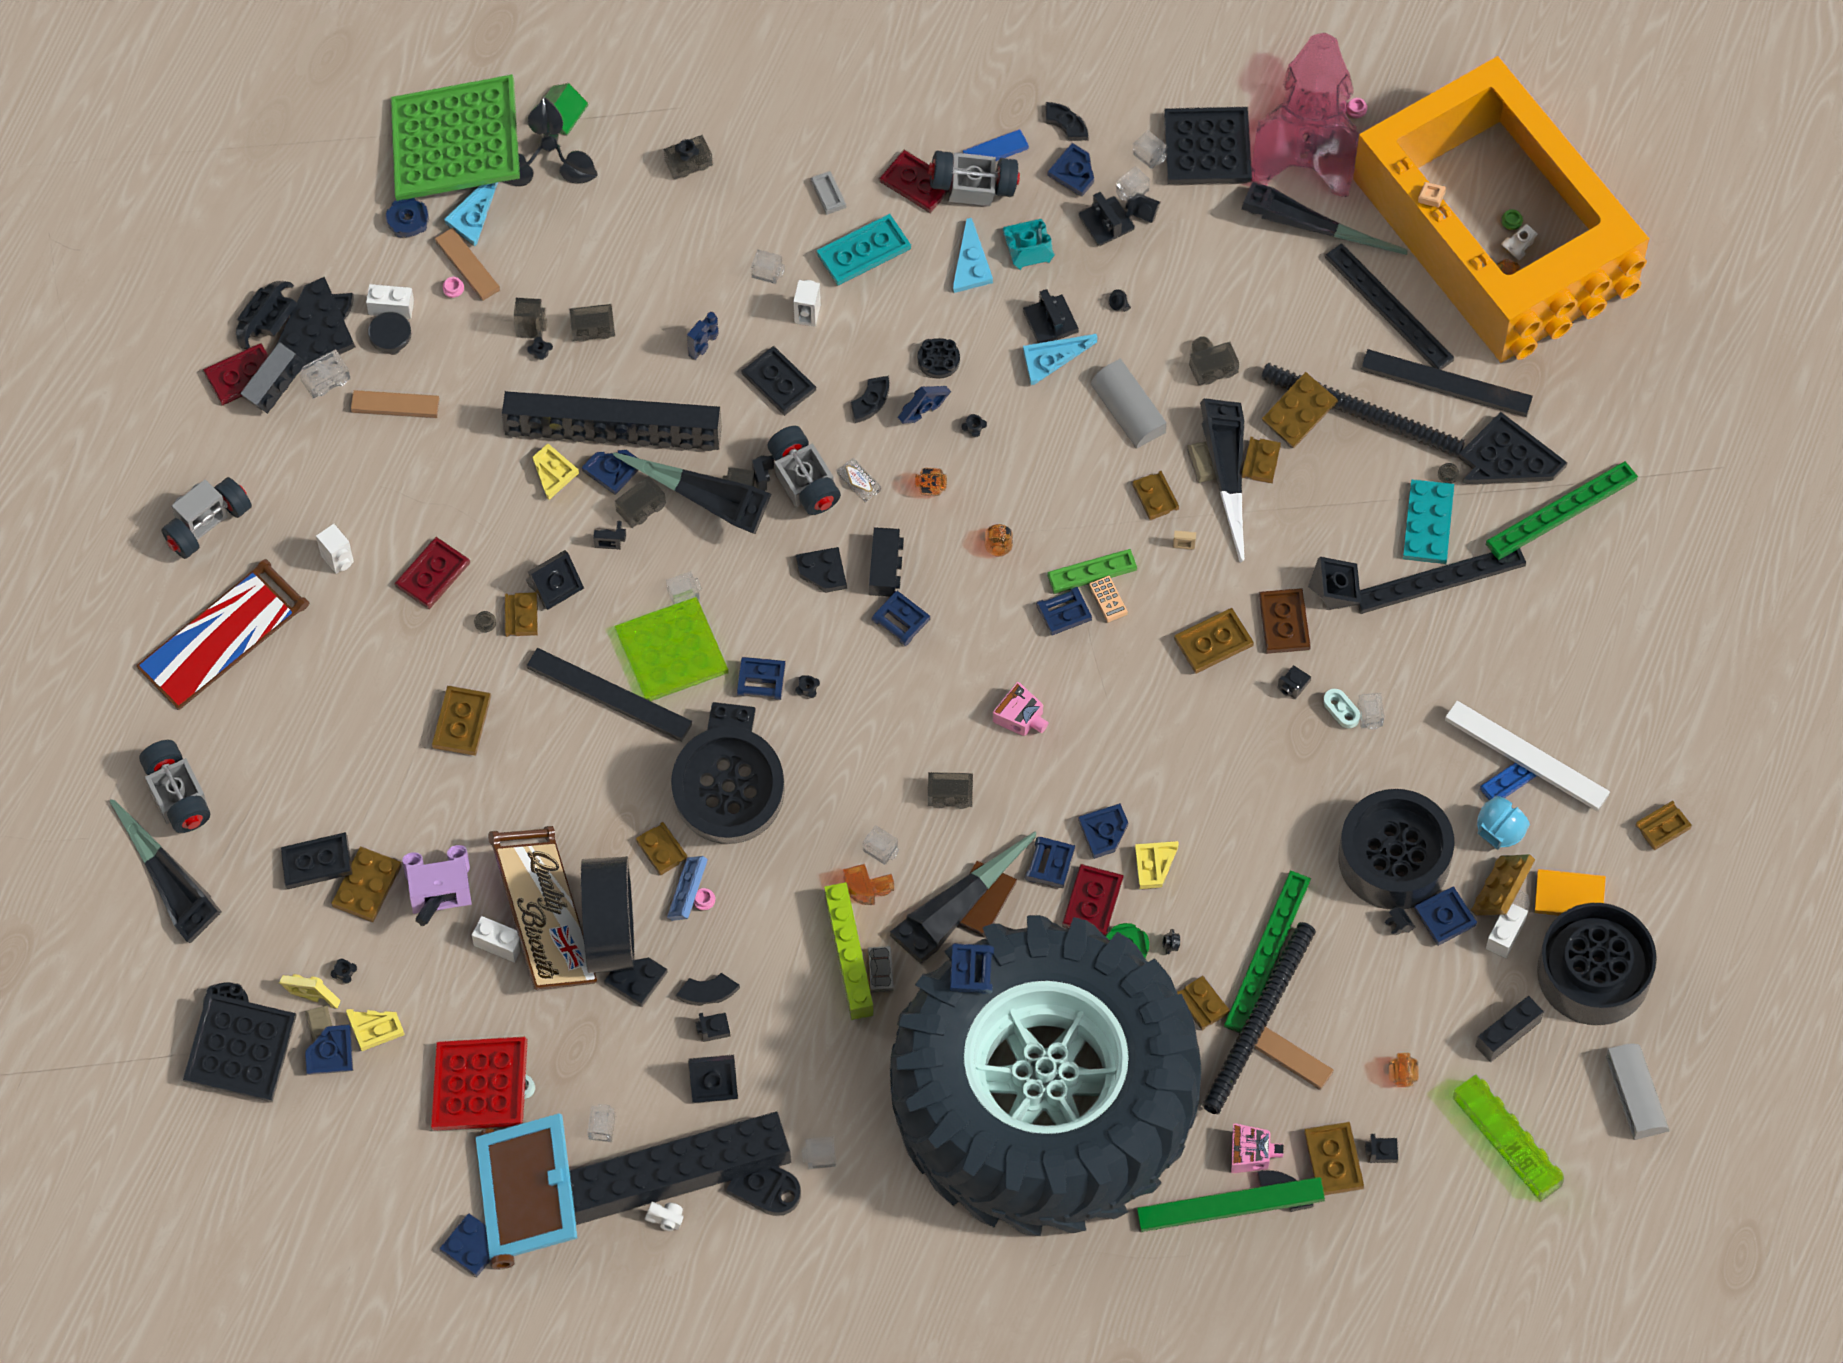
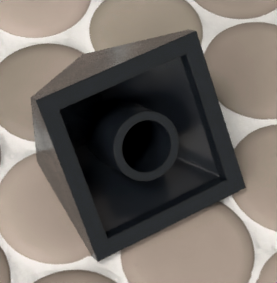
(1336, 583)

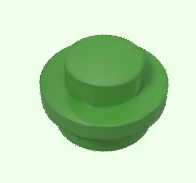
(1512, 219)

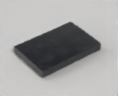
(779, 380)
(316, 860)

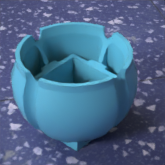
(1501, 823)

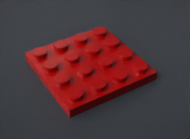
(479, 1083)

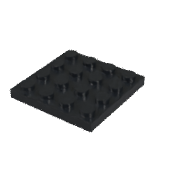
(1207, 145)
(239, 1047)

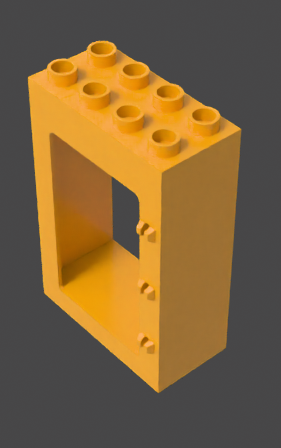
(1547, 294)

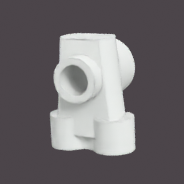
(1516, 245)
(667, 1216)

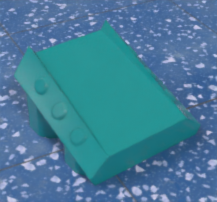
(1029, 243)

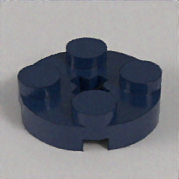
(410, 227)

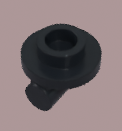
(1118, 300)

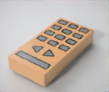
(1108, 599)

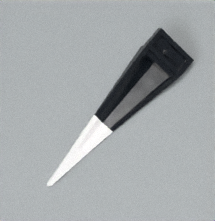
(1224, 436)

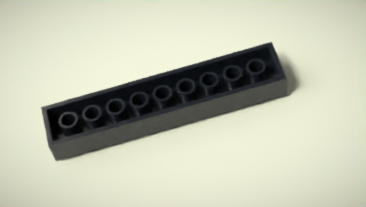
(612, 420)
(678, 1167)

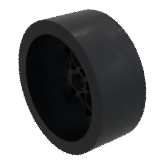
(701, 759)
(1407, 816)
(607, 914)
(1576, 992)

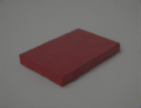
(911, 180)
(233, 374)
(432, 573)
(1094, 897)

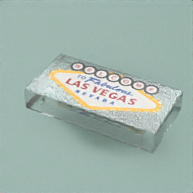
(859, 480)

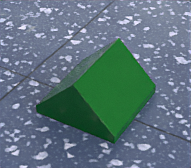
(569, 103)

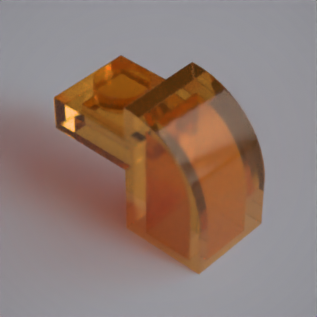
(864, 889)

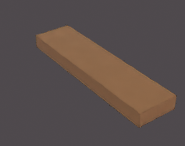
(467, 264)
(395, 404)
(1293, 1058)

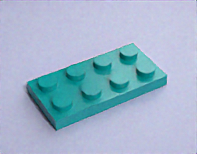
(863, 249)
(1428, 521)

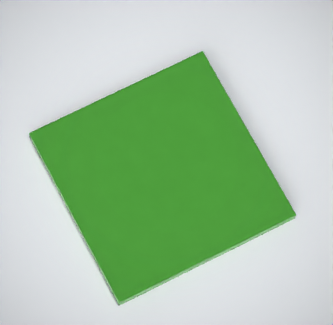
(454, 137)

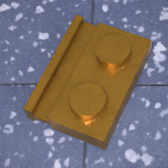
(1261, 460)
(1155, 495)
(521, 614)
(1663, 825)
(661, 848)
(1204, 1002)

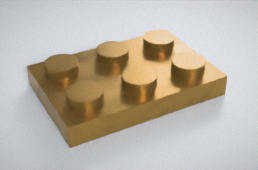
(1299, 409)
(1213, 640)
(461, 720)
(1503, 884)
(368, 885)
(1334, 1158)

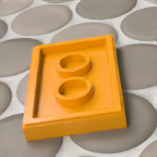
(1563, 890)

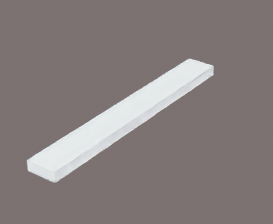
(1527, 756)

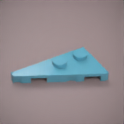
(471, 213)
(972, 264)
(1049, 356)

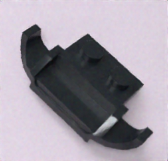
(264, 313)

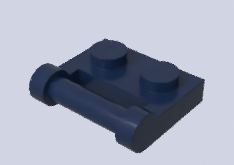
(906, 613)
(1065, 616)
(761, 671)
(1057, 863)
(964, 968)

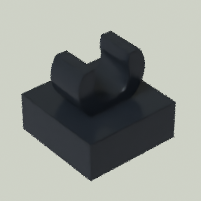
(1402, 921)

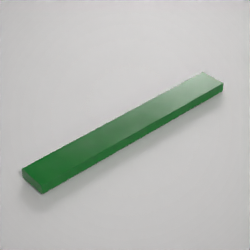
(1561, 510)
(1268, 949)
(1231, 1204)

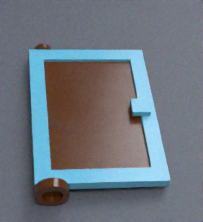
(525, 1188)

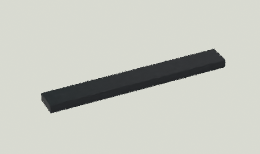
(1389, 307)
(1447, 383)
(1438, 580)
(609, 694)

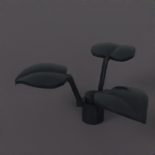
(547, 120)

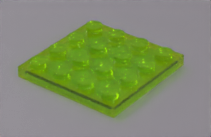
(671, 649)

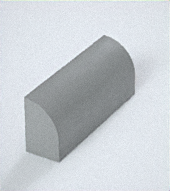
(1128, 403)
(1636, 1091)

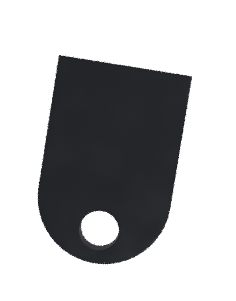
(766, 1189)

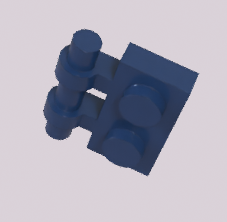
(700, 334)

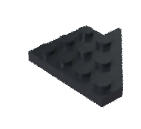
(316, 324)
(1509, 454)

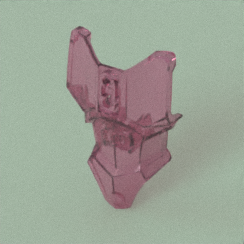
(1313, 105)

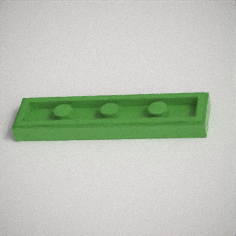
(1091, 571)

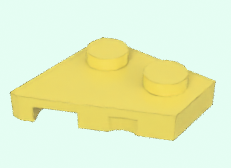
(553, 470)
(1154, 863)
(309, 988)
(374, 1027)

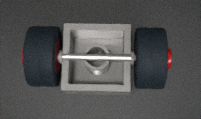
(973, 177)
(802, 471)
(201, 511)
(174, 786)

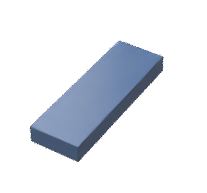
(687, 888)

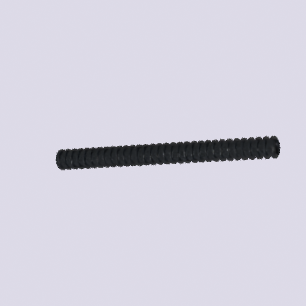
(1374, 414)
(1258, 1018)

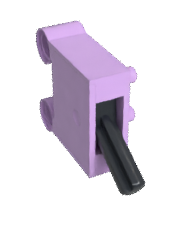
(437, 884)

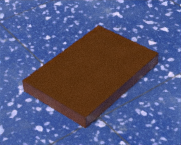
(1284, 621)
(990, 904)

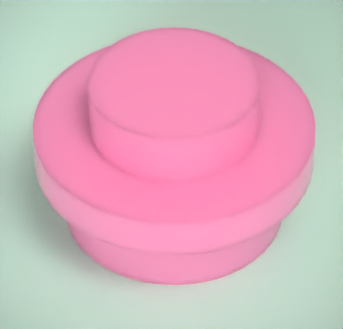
(1356, 108)
(453, 287)
(704, 899)

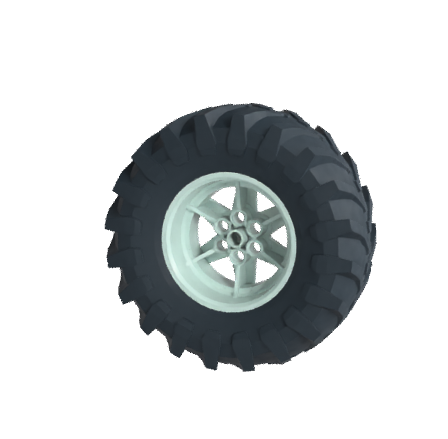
(1082, 1164)

